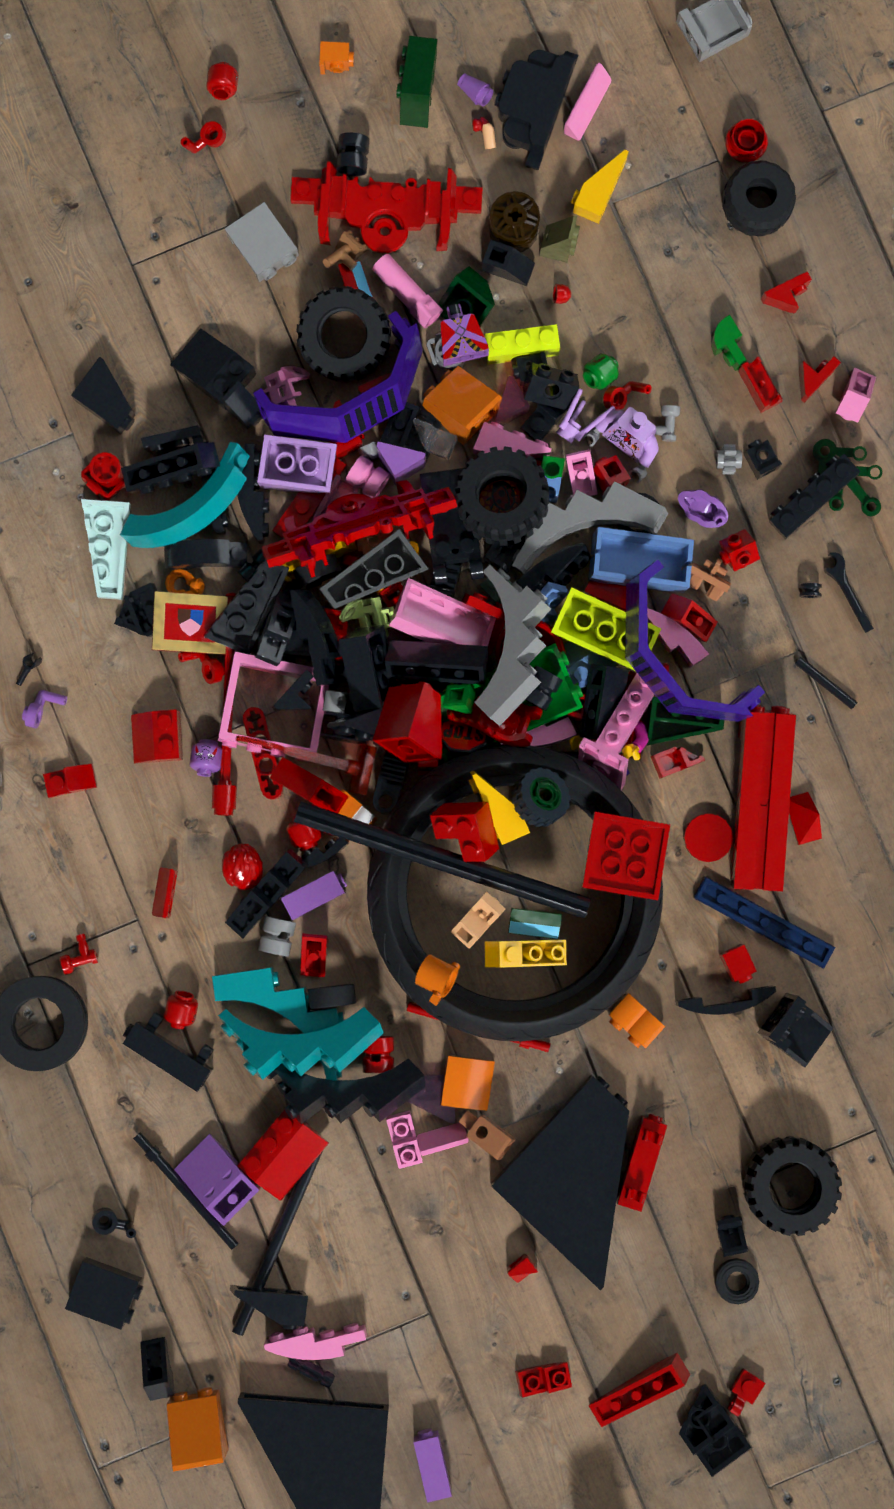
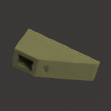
(560, 239)

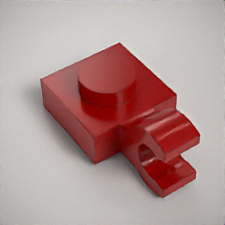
(746, 1388)

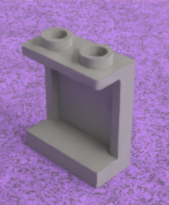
(714, 26)
(262, 242)

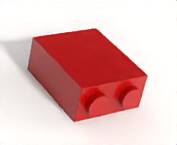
(308, 786)

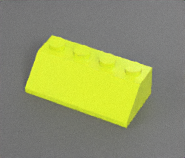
(596, 626)

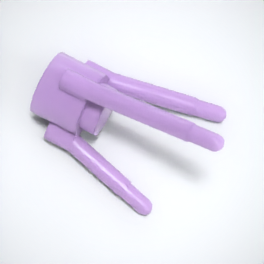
(569, 428)

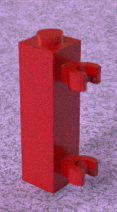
(641, 1162)

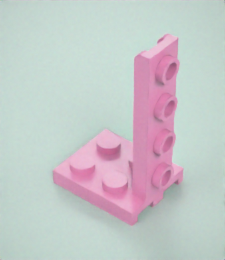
(605, 751)

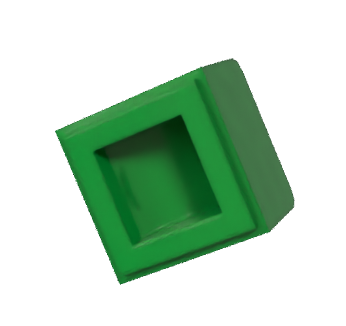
(459, 698)

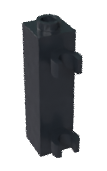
(167, 1055)

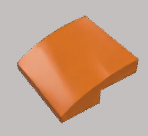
(467, 1083)

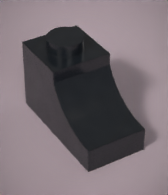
(156, 1369)

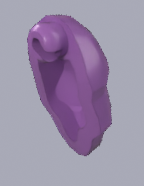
(703, 508)

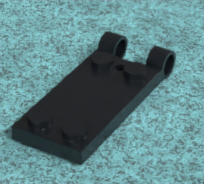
(450, 531)

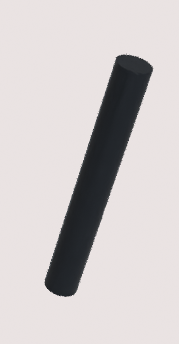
(826, 683)

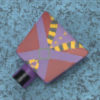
(461, 337)

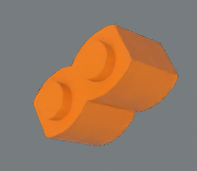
(636, 1021)

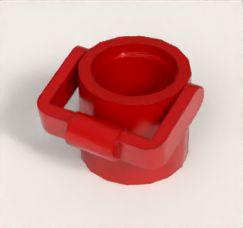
(106, 472)

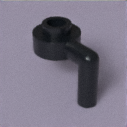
(112, 1223)

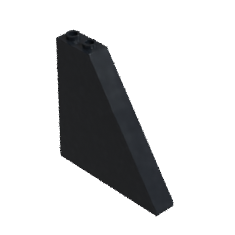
(571, 1177)
(322, 1448)

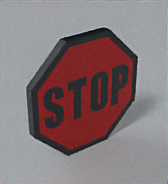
(462, 737)

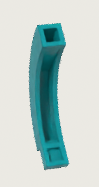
(196, 512)

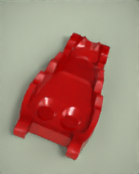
(510, 732)

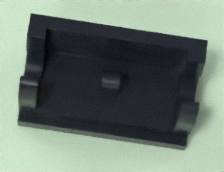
(502, 556)

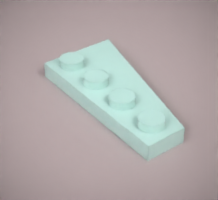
(107, 548)

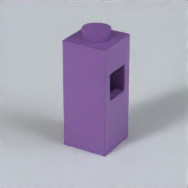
(314, 894)
(432, 1465)

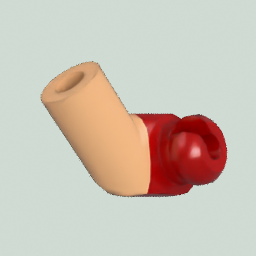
(488, 131)

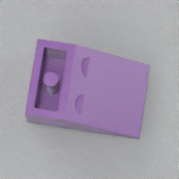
(216, 1179)

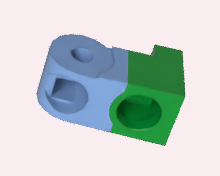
(553, 472)

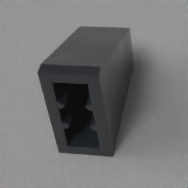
(103, 397)

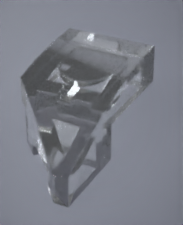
(435, 440)

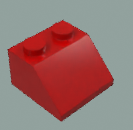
(157, 736)

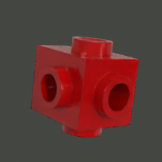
(739, 550)

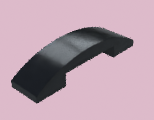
(756, 996)

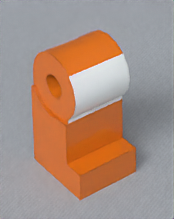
(356, 810)

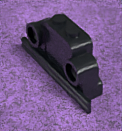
(533, 101)

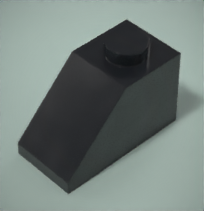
(242, 405)

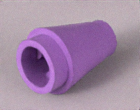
(475, 89)

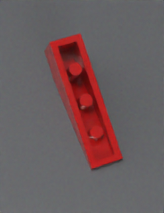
(641, 1390)

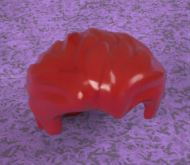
(242, 866)

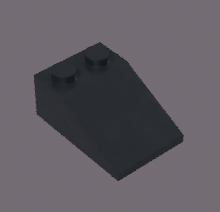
(212, 366)

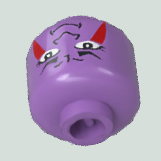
(206, 757)

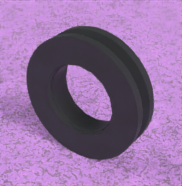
(74, 1027)

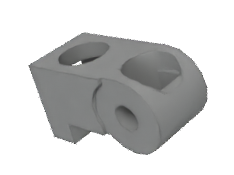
(337, 702)

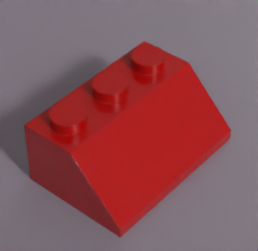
(283, 1155)

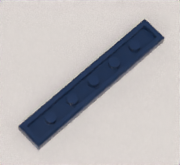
(764, 922)

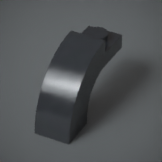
(205, 553)

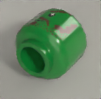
(600, 371)

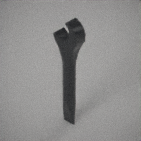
(838, 573)

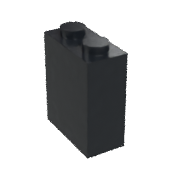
(104, 1293)

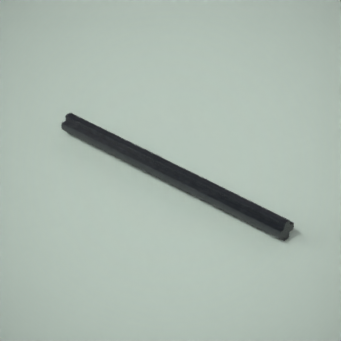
(441, 859)

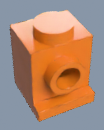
(335, 57)

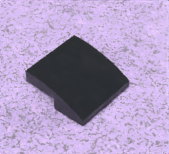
(402, 431)

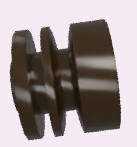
(515, 234)

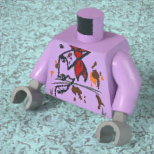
(631, 434)

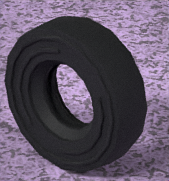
(743, 1295)

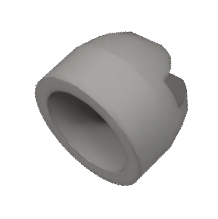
(369, 451)

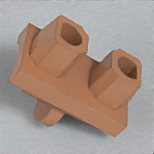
(718, 584)

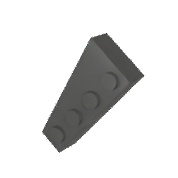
(378, 568)

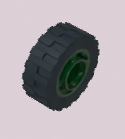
(540, 797)

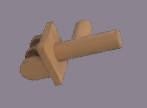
(347, 251)

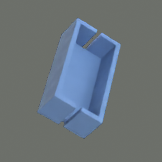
(624, 554)

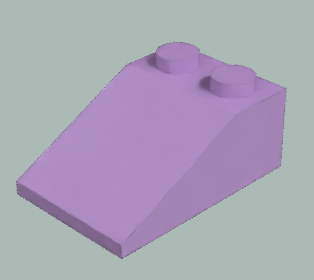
(296, 465)

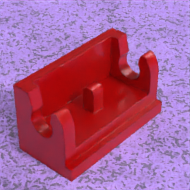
(759, 385)

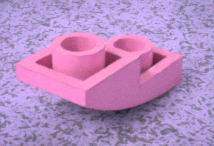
(404, 1139)

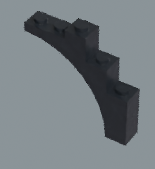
(341, 1098)

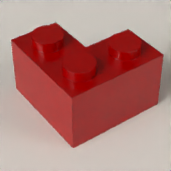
(469, 824)

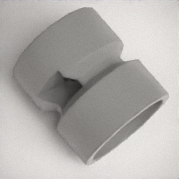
(277, 936)

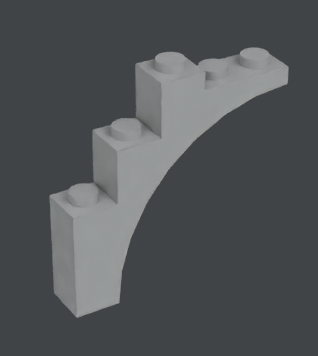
(582, 511)
(522, 643)

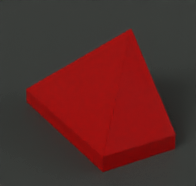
(804, 818)

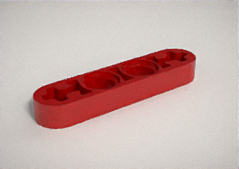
(257, 757)

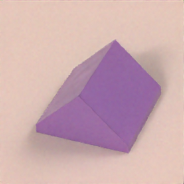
(400, 461)

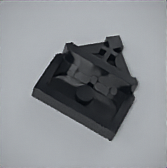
(138, 610)

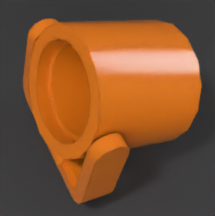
(437, 977)

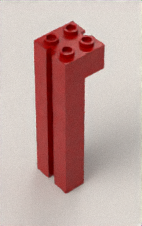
(763, 799)

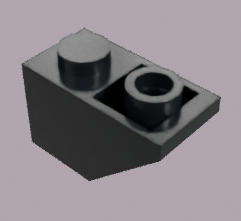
(507, 263)

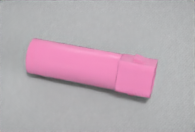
(420, 304)

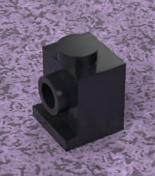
(520, 371)
(760, 466)

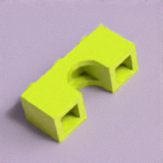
(527, 341)

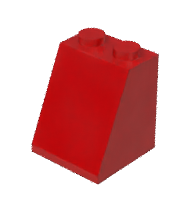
(411, 723)

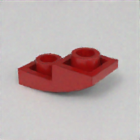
(543, 1378)

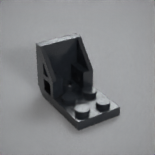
(795, 1029)

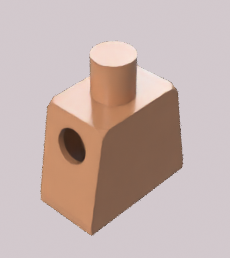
(497, 1140)

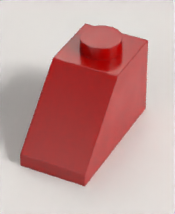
(690, 616)

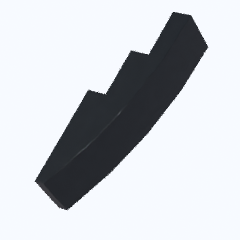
(266, 893)

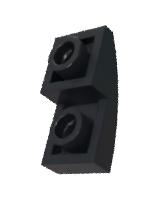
(316, 856)

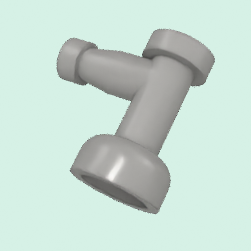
(667, 431)

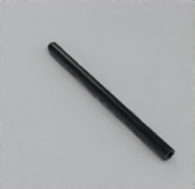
(276, 1244)

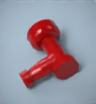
(86, 956)

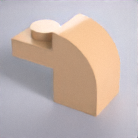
(478, 920)

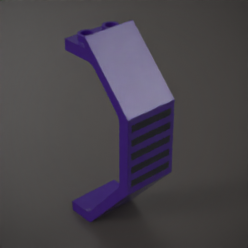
(361, 412)
(656, 675)

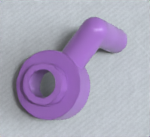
(33, 714)

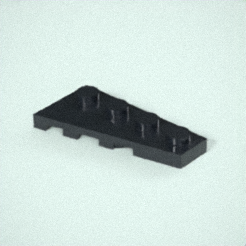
(247, 611)

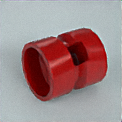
(383, 1045)

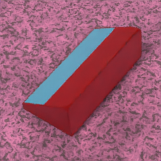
(354, 278)

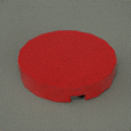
(708, 837)

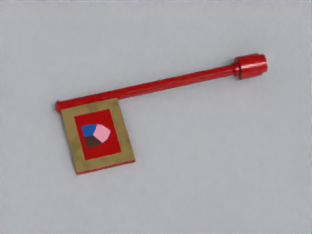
(180, 627)

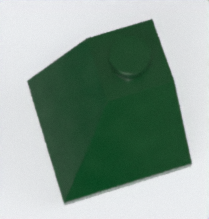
(471, 293)

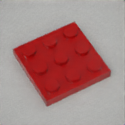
(626, 856)

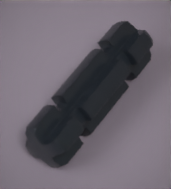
(312, 1371)

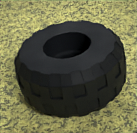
(765, 177)

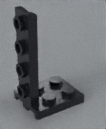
(182, 438)

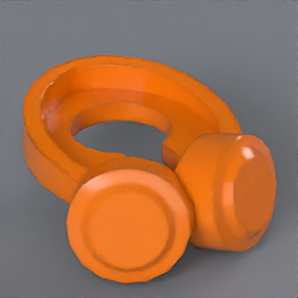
(196, 584)

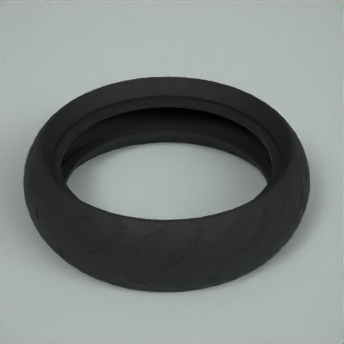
(463, 1008)

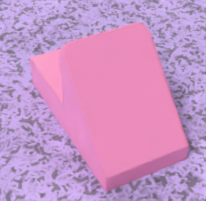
(581, 472)

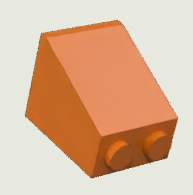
(461, 403)
(196, 1429)

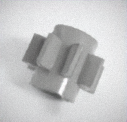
(728, 459)

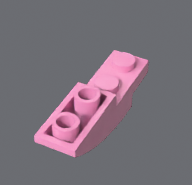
(306, 1346)

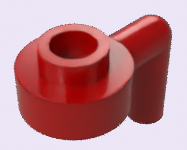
(206, 137)
(617, 396)
(211, 668)

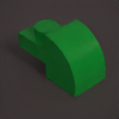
(725, 340)

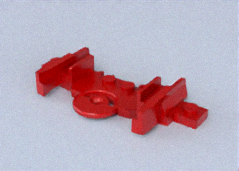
(410, 206)
(358, 517)

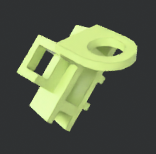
(361, 610)

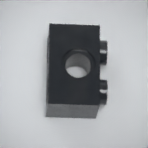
(559, 395)

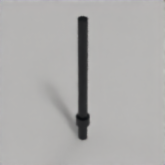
(154, 1154)

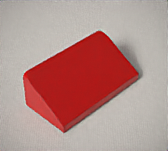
(164, 892)

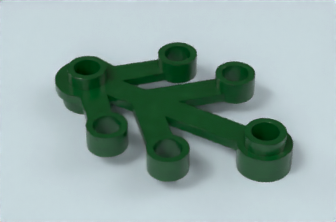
(853, 485)

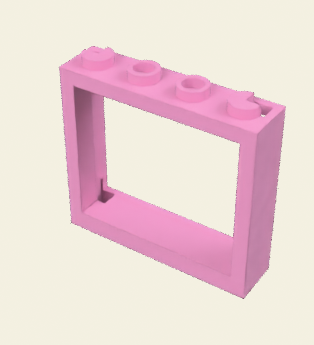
(283, 668)

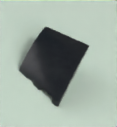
(713, 1433)

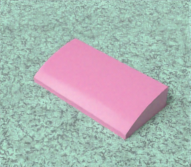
(439, 617)

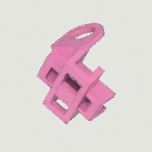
(285, 378)

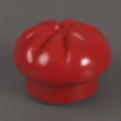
(746, 141)

